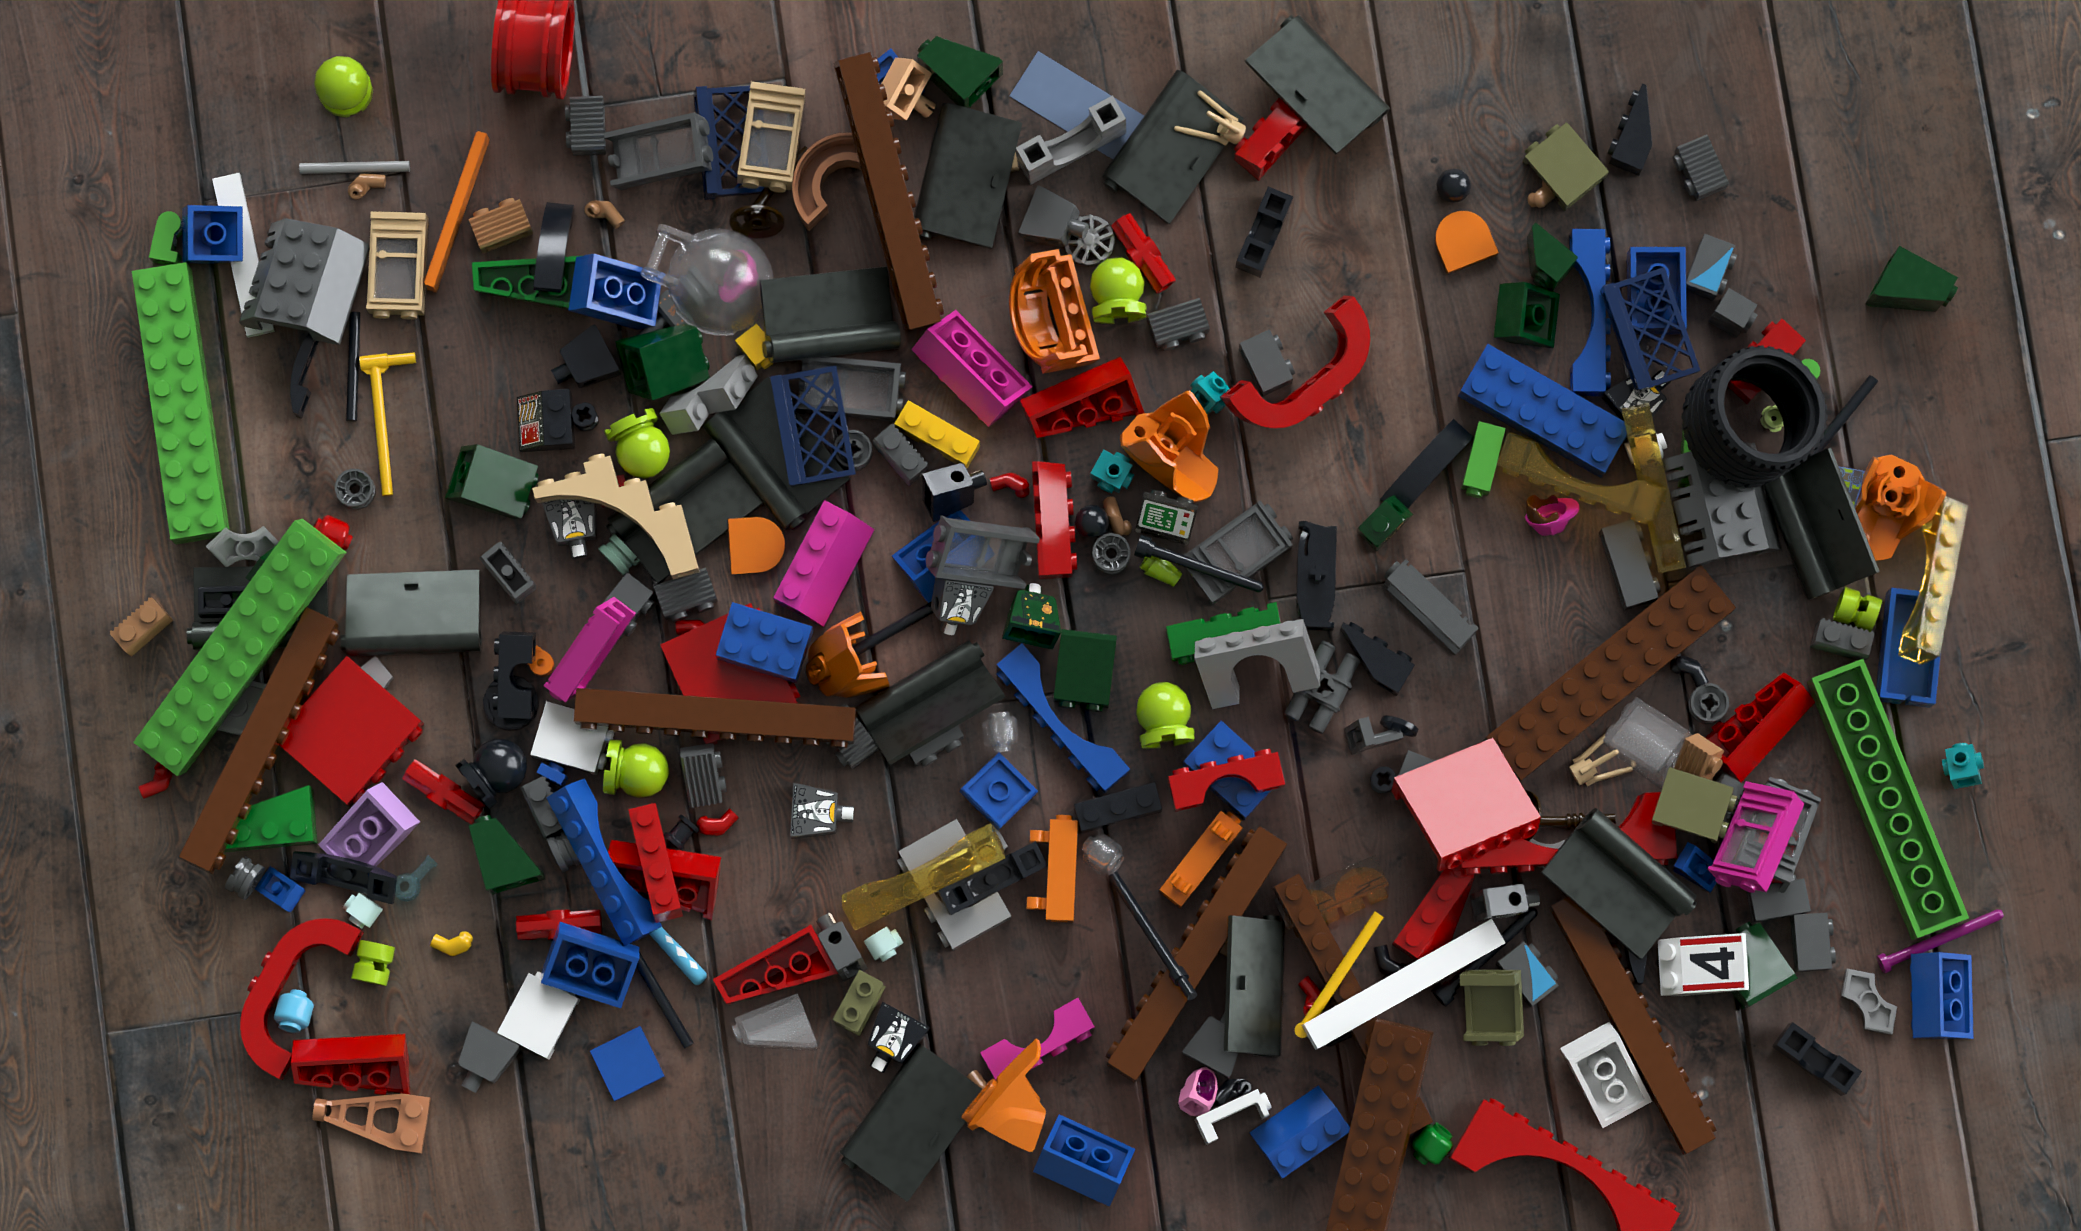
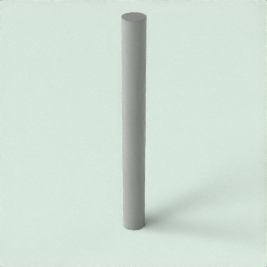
(354, 167)

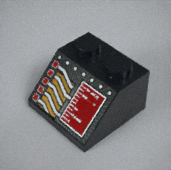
(546, 421)

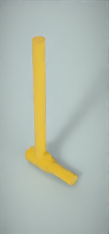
(374, 366)
(1340, 972)

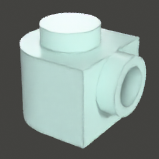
(362, 910)
(883, 944)

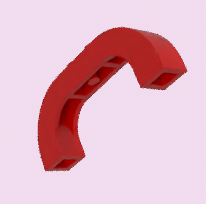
(1328, 383)
(276, 971)

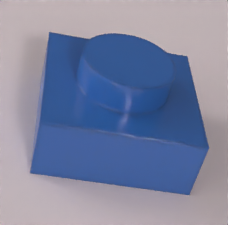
(553, 773)

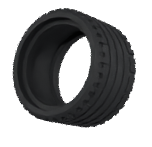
(1792, 391)

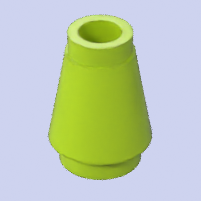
(1161, 570)

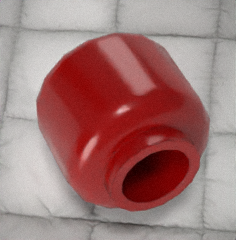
(335, 530)

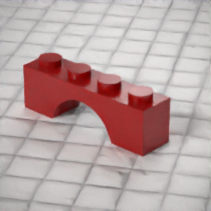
(1261, 772)
(655, 862)

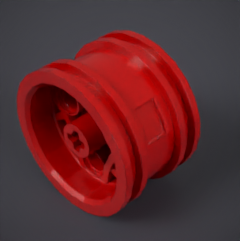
(533, 46)

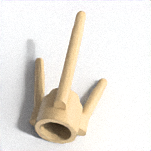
(1229, 127)
(1585, 769)

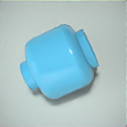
(293, 1011)

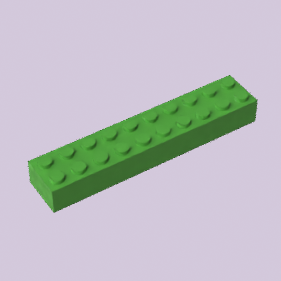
(180, 402)
(239, 647)
(1887, 799)

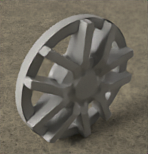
(1092, 242)

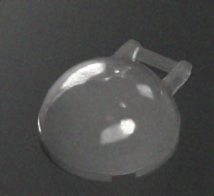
(712, 278)

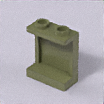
(1565, 165)
(1694, 805)
(859, 1003)
(1493, 1006)

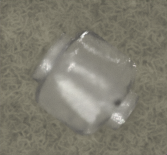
(1000, 731)
(1102, 854)

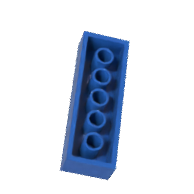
(1544, 410)

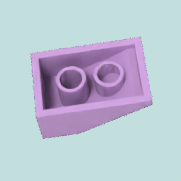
(371, 827)

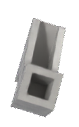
(717, 394)

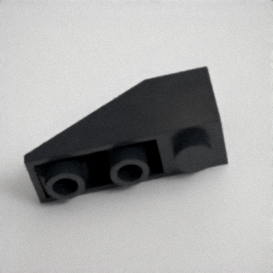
(1636, 139)
(1381, 664)

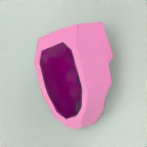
(1199, 1092)

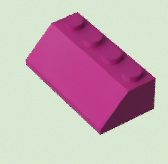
(971, 367)
(823, 563)

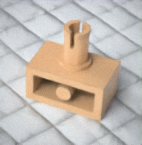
(904, 88)

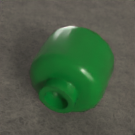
(1432, 1144)

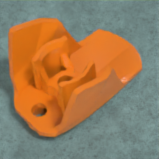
(1173, 446)
(1910, 504)
(837, 666)
(1010, 1104)

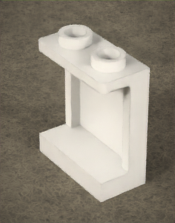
(567, 744)
(538, 1015)
(1206, 1120)

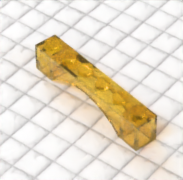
(1528, 458)
(1650, 468)
(1926, 626)
(886, 896)

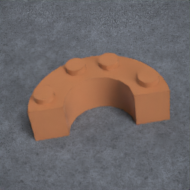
(812, 170)

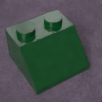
(1548, 258)
(1526, 315)

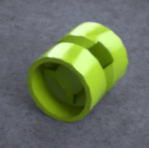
(1850, 602)
(371, 972)

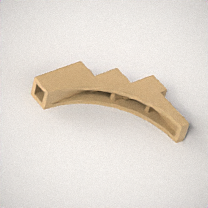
(633, 500)

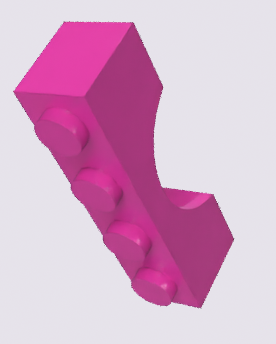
(1070, 1024)

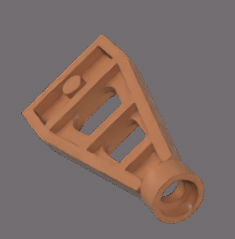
(410, 1126)

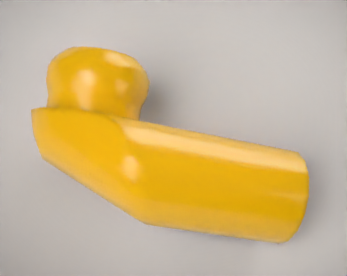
(453, 946)

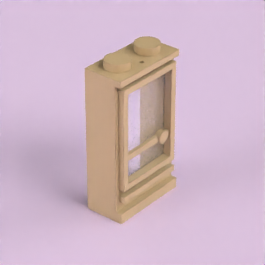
(771, 136)
(397, 264)

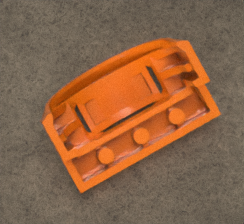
(1032, 319)

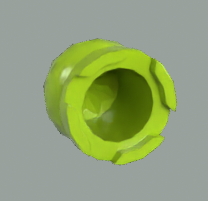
(343, 86)
(1117, 288)
(640, 446)
(1163, 714)
(637, 770)

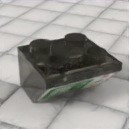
(1166, 517)

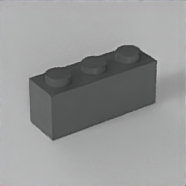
(1629, 564)

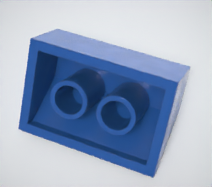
(913, 559)
(1941, 996)
(1300, 1131)
(1084, 1160)

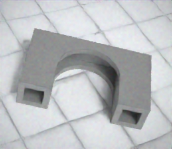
(1101, 126)
(1283, 642)
(967, 923)

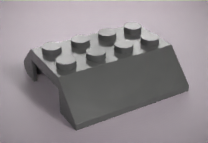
(306, 279)
(1730, 517)

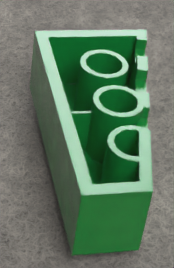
(516, 281)
(1183, 635)
(278, 823)

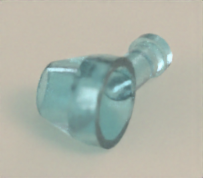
(414, 880)

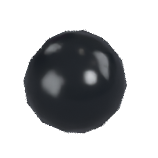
(1453, 185)
(1092, 521)

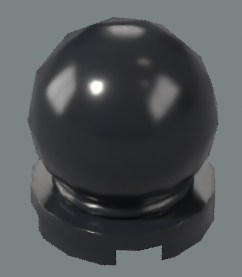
(496, 768)

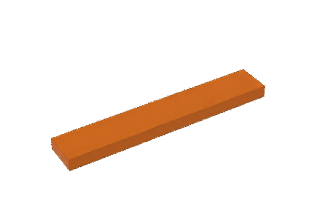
(456, 211)

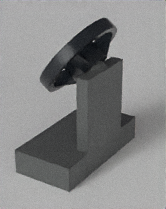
(1361, 736)

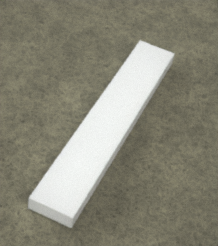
(230, 192)

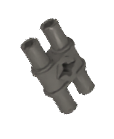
(1329, 700)

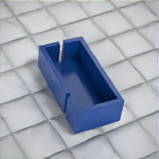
(1898, 676)

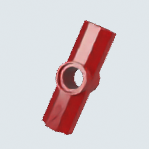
(1143, 253)
(443, 791)
(545, 925)

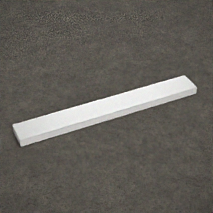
(1403, 984)

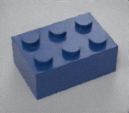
(1647, 259)
(613, 292)
(764, 642)
(1218, 746)
(590, 965)

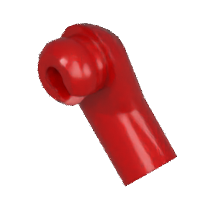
(1311, 991)

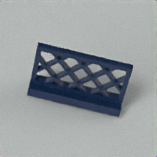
(704, 106)
(1626, 334)
(789, 431)

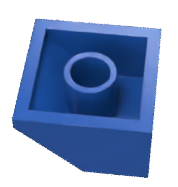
(212, 234)

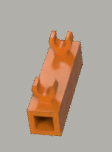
(1201, 858)
(1061, 869)

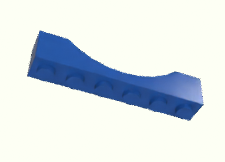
(1589, 372)
(1099, 762)
(578, 817)

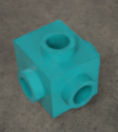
(1208, 392)
(1109, 462)
(1963, 765)

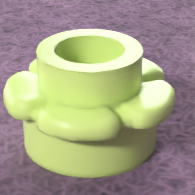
(1766, 421)

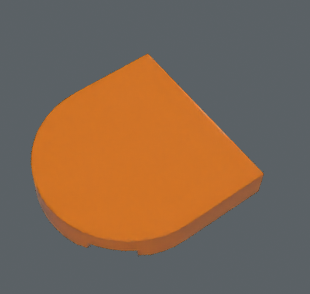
(1463, 241)
(754, 544)

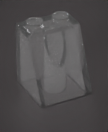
(1646, 740)
(777, 1027)

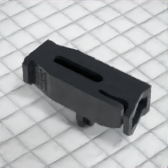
(1316, 576)

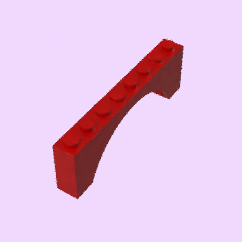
(1524, 855)
(1499, 1135)

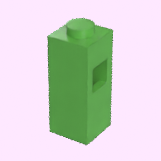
(1482, 459)

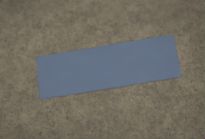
(1066, 98)

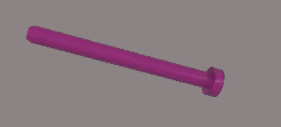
(1885, 962)

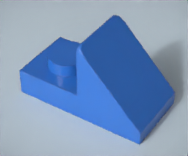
(1694, 866)
(280, 889)

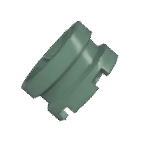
(618, 555)

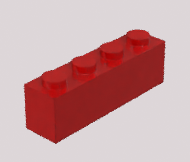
(1269, 140)
(1083, 400)
(1052, 520)
(1760, 725)
(693, 873)
(1436, 915)
(781, 966)
(353, 1062)

